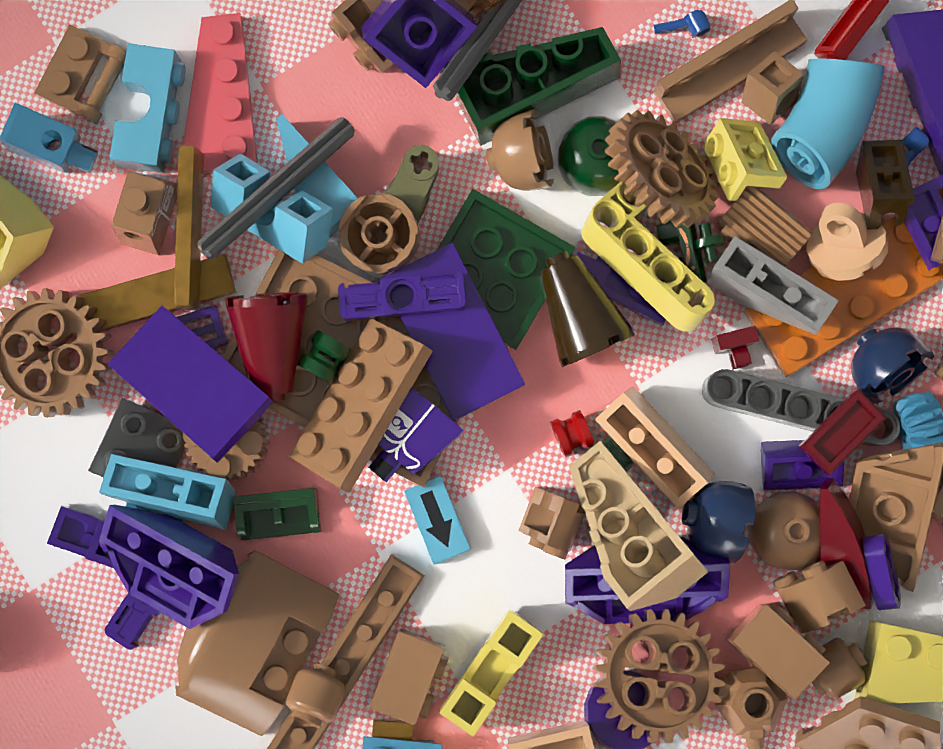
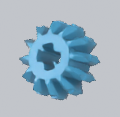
(919, 420)

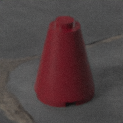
(269, 338)

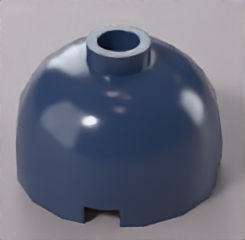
(888, 361)
(719, 518)

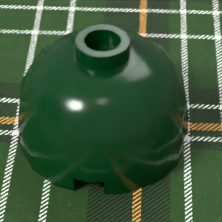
(584, 159)

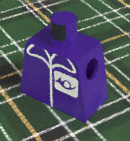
(414, 437)

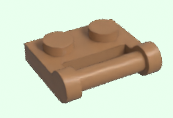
(72, 69)

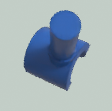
(695, 21)
(915, 142)

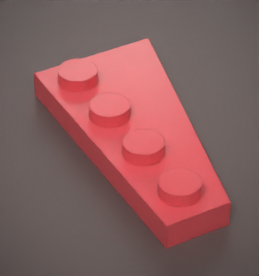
(220, 94)

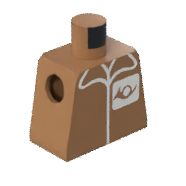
(144, 210)

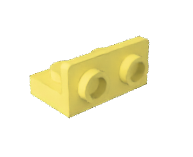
(742, 157)

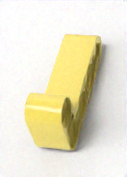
(624, 232)

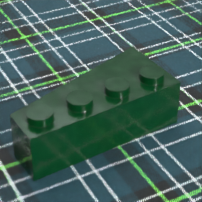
(536, 78)

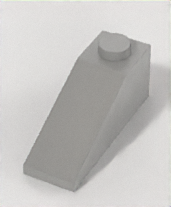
(770, 287)

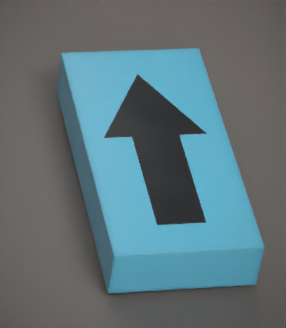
(437, 520)

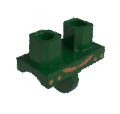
(692, 245)

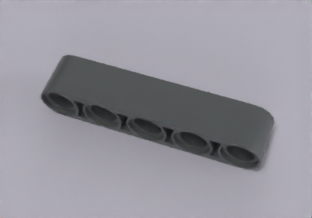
(780, 402)

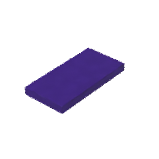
(468, 353)
(190, 383)

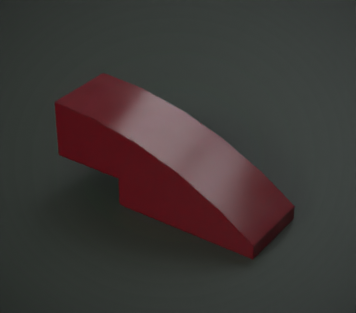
(843, 537)

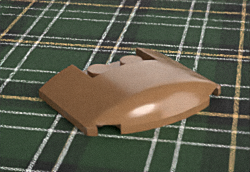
(250, 654)

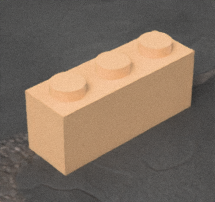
(655, 447)

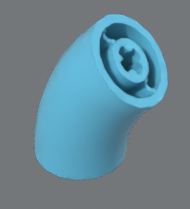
(827, 119)

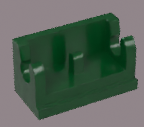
(277, 514)

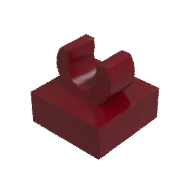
(736, 345)

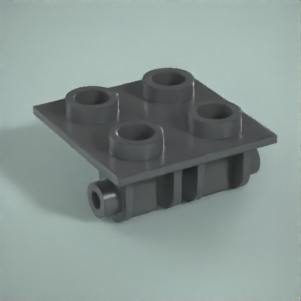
(140, 436)

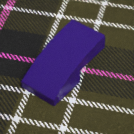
(79, 534)

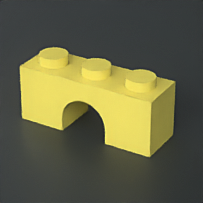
(490, 672)

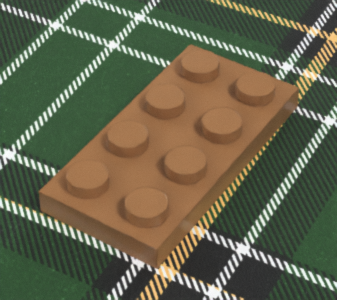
(360, 404)

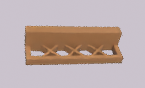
(729, 62)

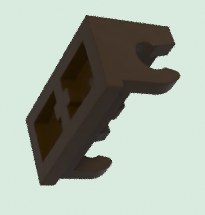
(884, 181)

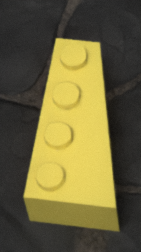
(902, 665)

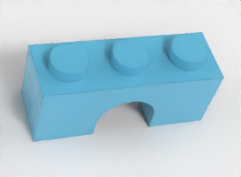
(146, 142)
(295, 226)

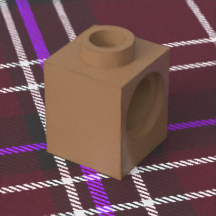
(772, 87)

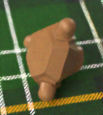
(750, 704)

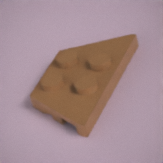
(897, 498)
(871, 726)

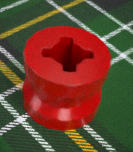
(572, 433)

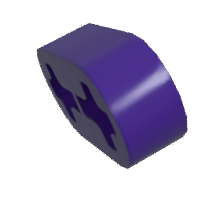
(882, 572)

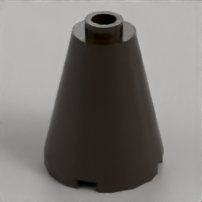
(580, 310)

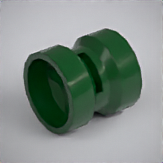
(320, 365)

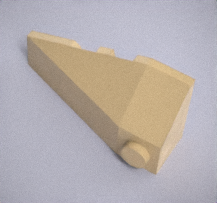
(634, 542)

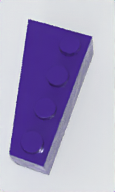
(919, 57)

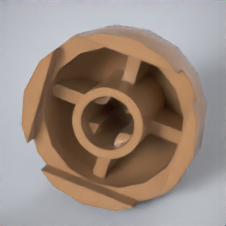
(521, 153)
(379, 233)
(786, 531)

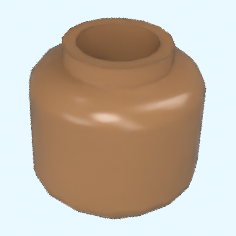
(844, 671)
(315, 695)

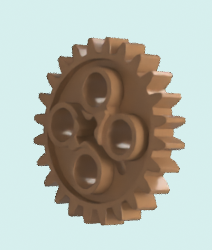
(661, 168)
(63, 384)
(655, 712)

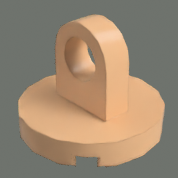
(843, 245)

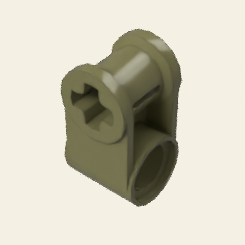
(412, 187)

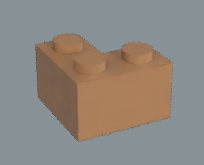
(778, 650)

